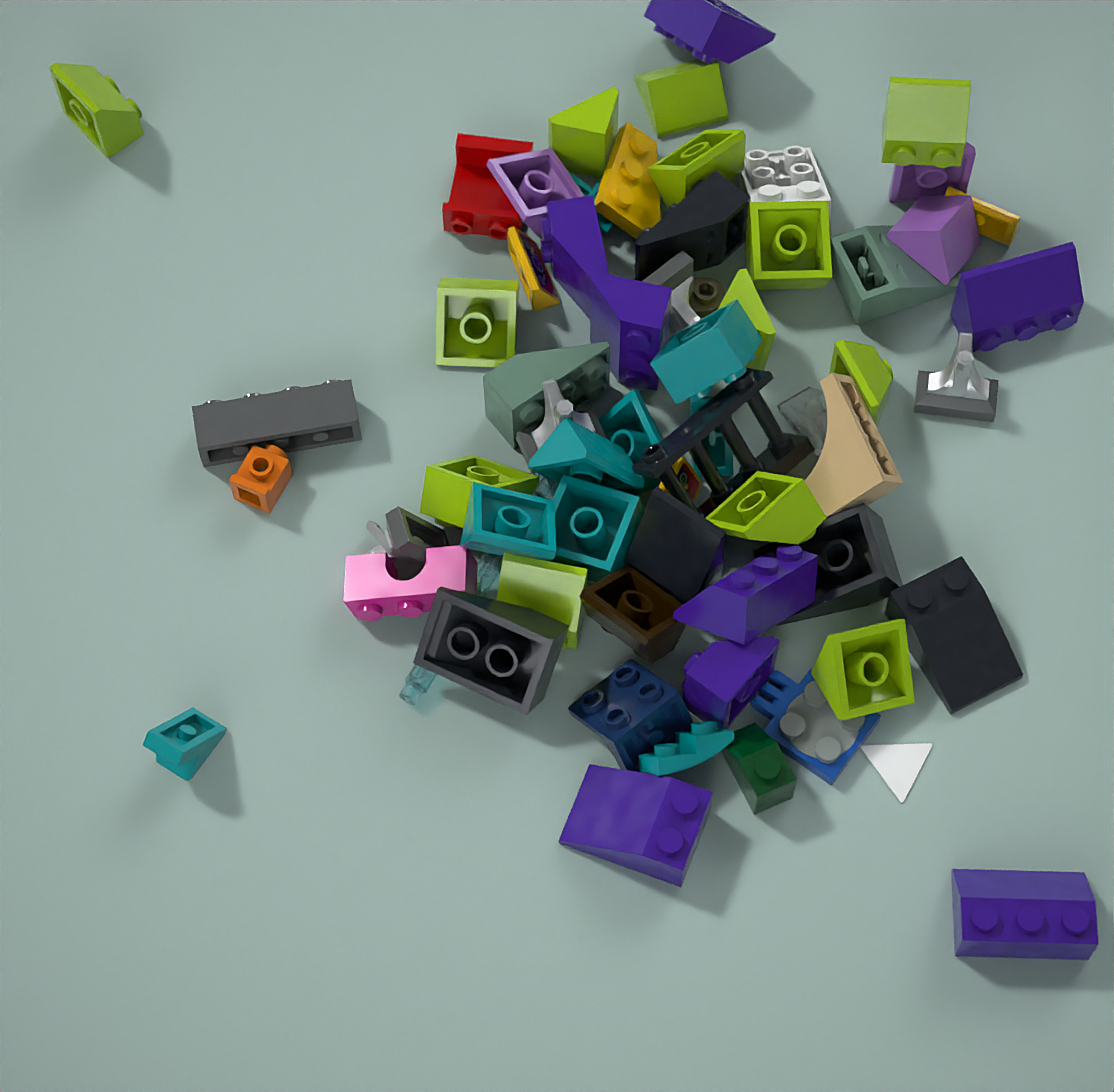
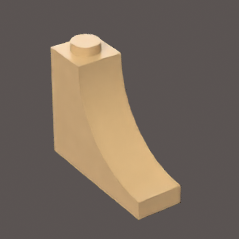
(854, 456)

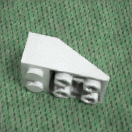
(783, 177)

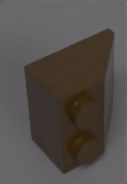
(634, 612)

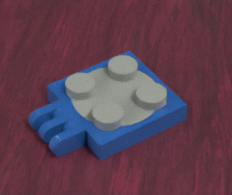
(809, 727)

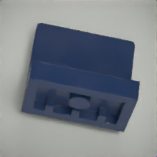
(632, 713)

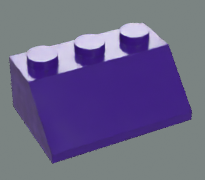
(708, 28)
(1019, 297)
(633, 322)
(755, 595)
(1023, 914)

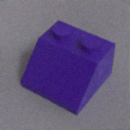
(727, 678)

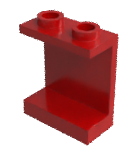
(476, 198)

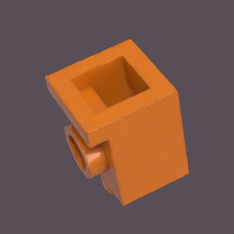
(261, 488)

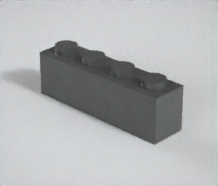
(288, 419)

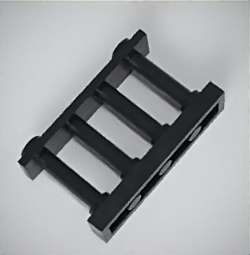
(779, 458)

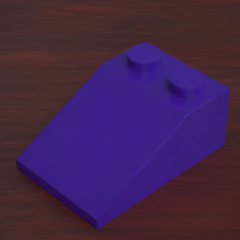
(573, 246)
(638, 821)

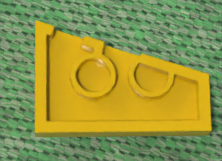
(627, 189)

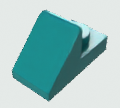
(184, 742)

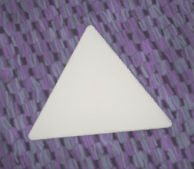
(898, 764)

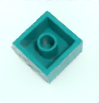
(707, 353)
(594, 526)

